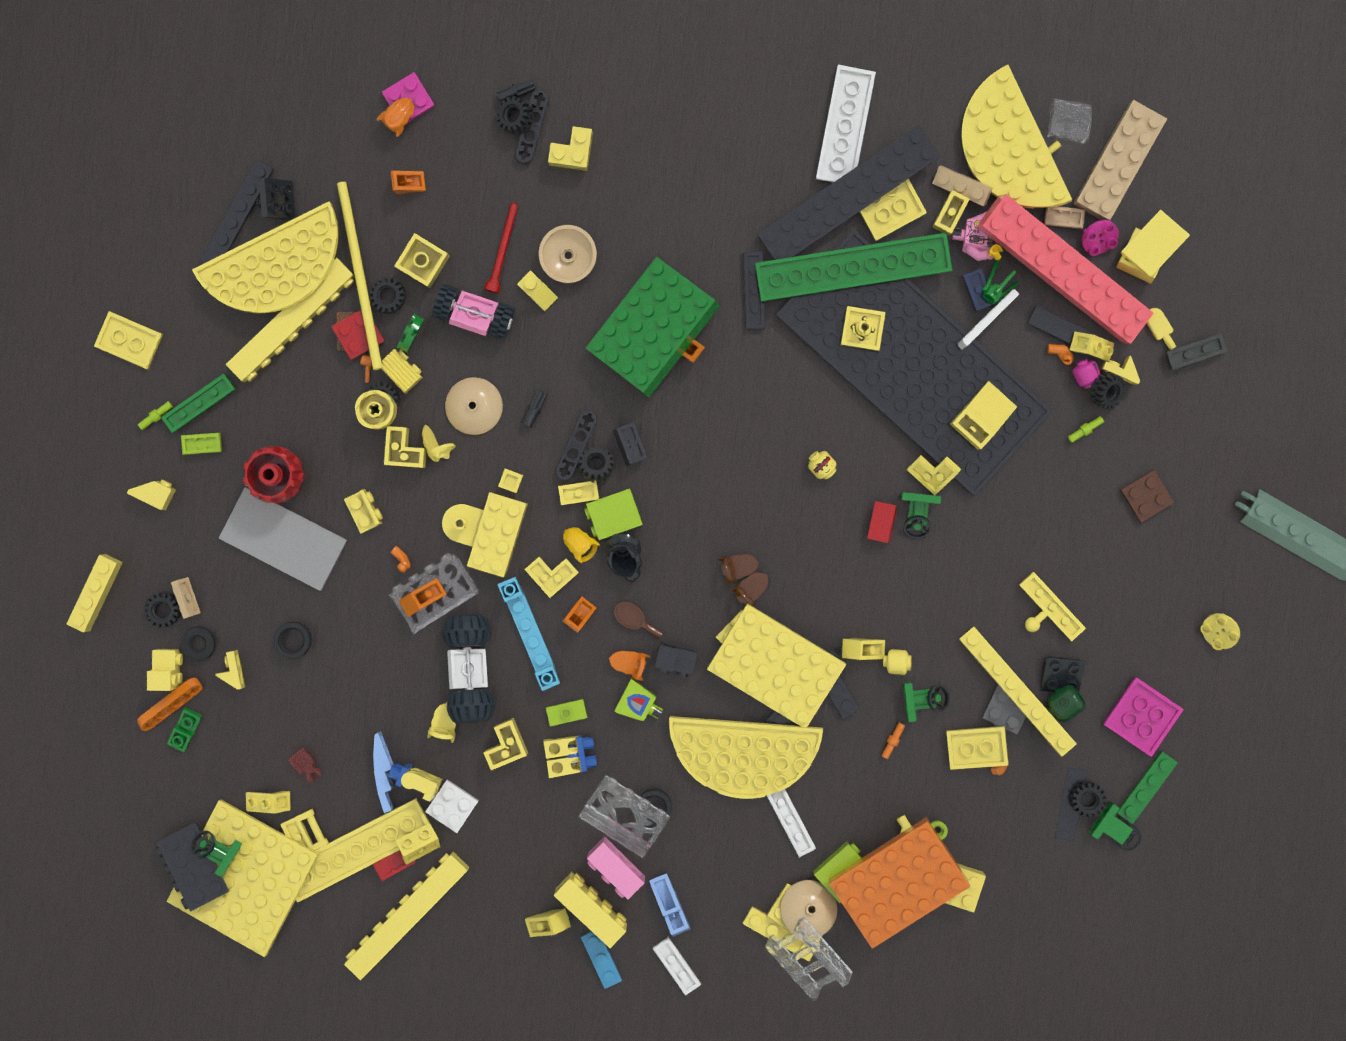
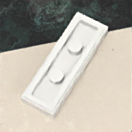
(676, 965)

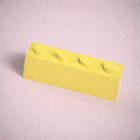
(94, 593)

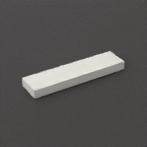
(988, 319)
(791, 822)

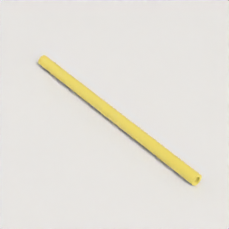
(359, 276)

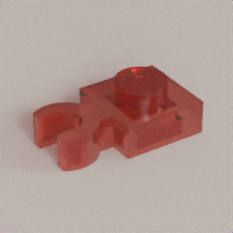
(302, 762)

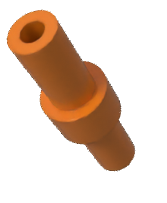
(893, 740)

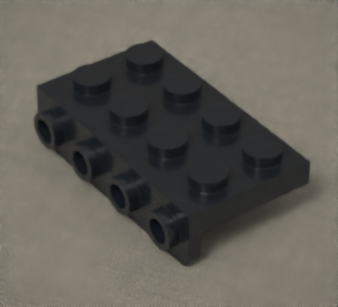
(192, 875)

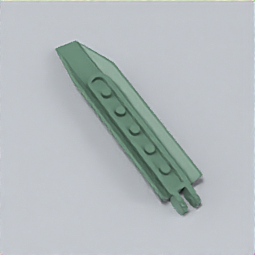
(1295, 532)

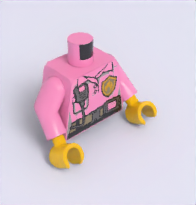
(976, 242)

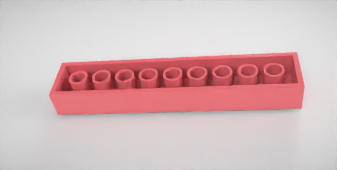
(1064, 269)

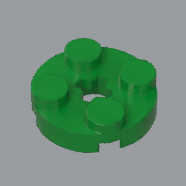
(410, 333)

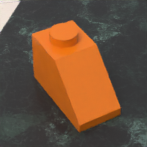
(422, 597)

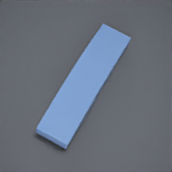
(382, 764)

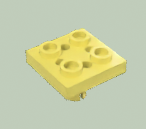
(874, 320)

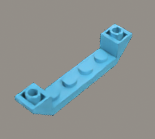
(530, 633)

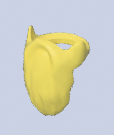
(435, 451)
(442, 725)

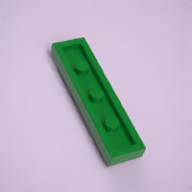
(198, 403)
(1147, 787)

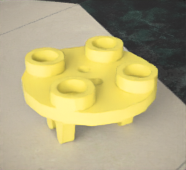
(1225, 638)

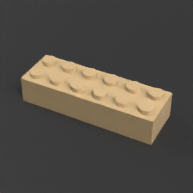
(1119, 161)

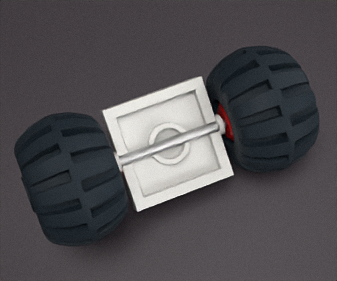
(468, 668)

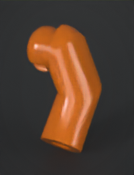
(1062, 351)

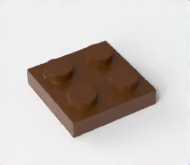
(1147, 496)

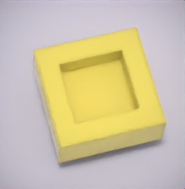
(510, 480)

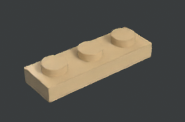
(963, 185)

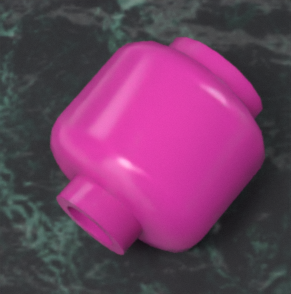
(1086, 372)

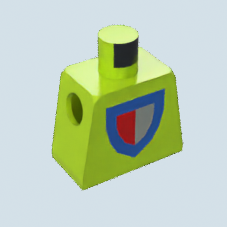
(637, 702)

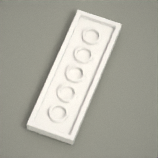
(845, 122)

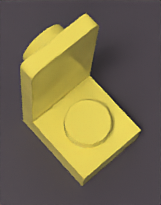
(1092, 345)
(268, 802)

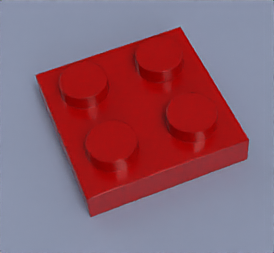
(353, 335)

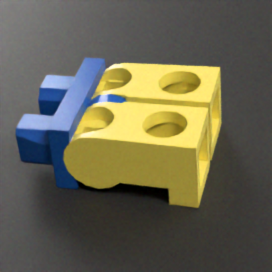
(574, 753)
(415, 779)

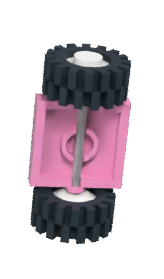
(473, 312)

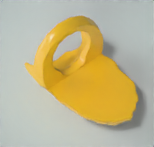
(579, 542)

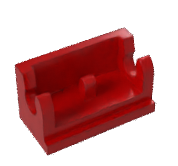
(882, 522)

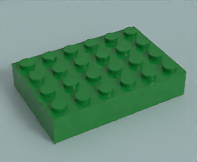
(653, 326)

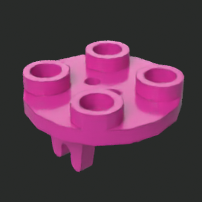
(1108, 236)

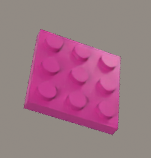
(1143, 716)

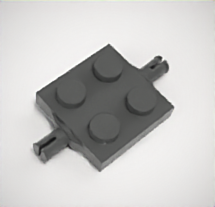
(1004, 712)

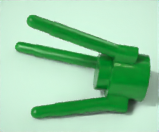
(994, 293)

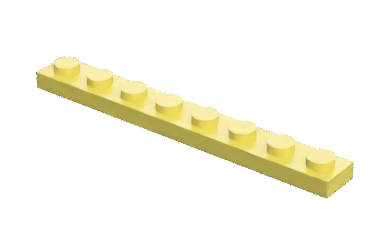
(1017, 691)

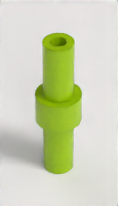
(155, 415)
(1085, 429)

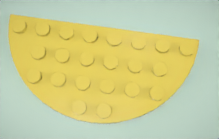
(1007, 147)
(276, 266)
(744, 757)

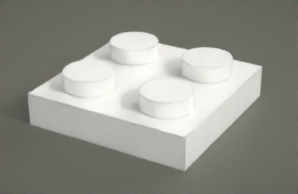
(452, 806)

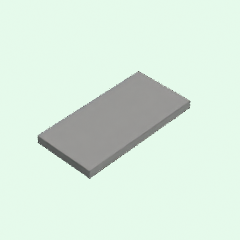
(283, 539)

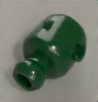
(1065, 703)

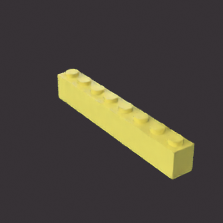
(289, 323)
(402, 919)

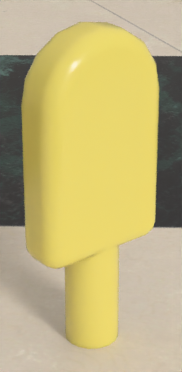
(1161, 327)

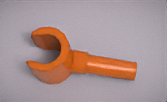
(366, 361)

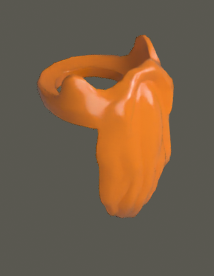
(397, 115)
(629, 663)

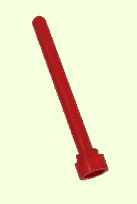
(493, 283)

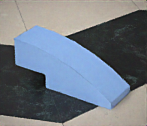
(669, 905)

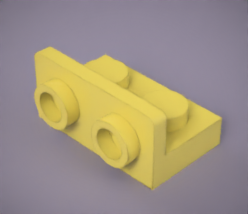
(363, 510)
(418, 843)

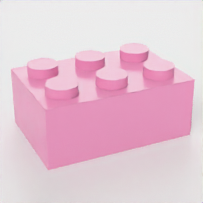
(615, 868)

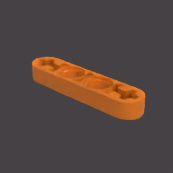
(169, 704)

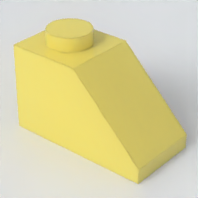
(154, 493)
(863, 649)
(548, 923)

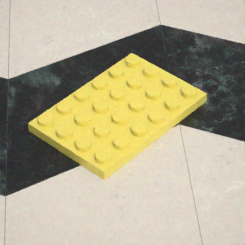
(776, 666)

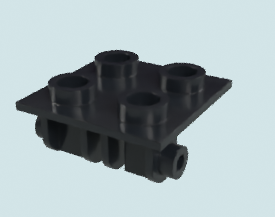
(1062, 672)

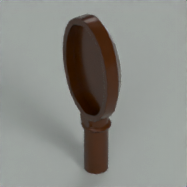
(633, 617)

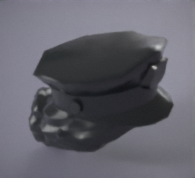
(624, 556)

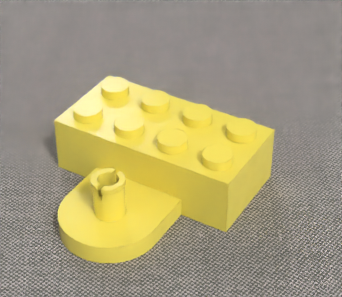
(488, 531)

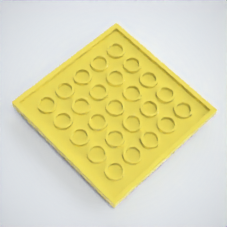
(260, 879)

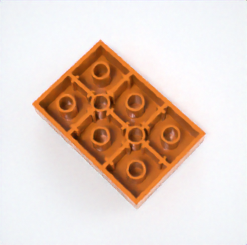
(899, 882)

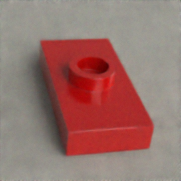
(390, 865)

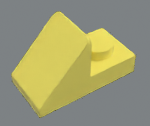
(537, 290)
(1127, 371)
(234, 676)

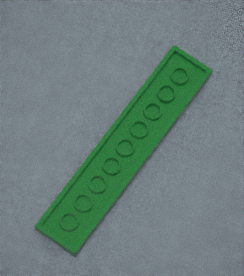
(853, 267)

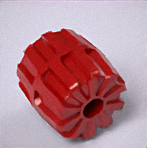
(287, 474)

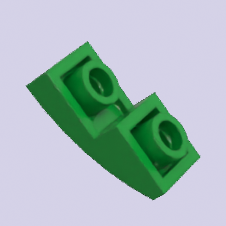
(185, 729)

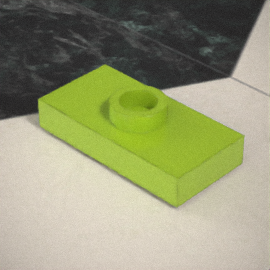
(201, 443)
(566, 712)

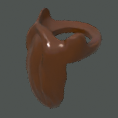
(738, 566)
(751, 588)

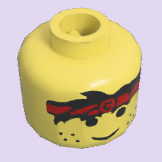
(822, 465)

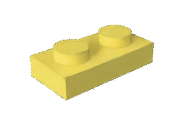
(578, 492)

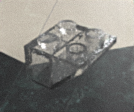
(1070, 121)

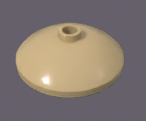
(559, 242)
(487, 410)
(802, 896)

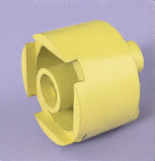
(379, 420)

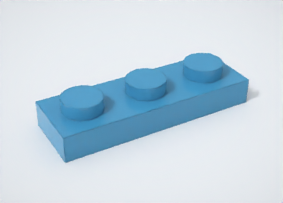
(601, 960)

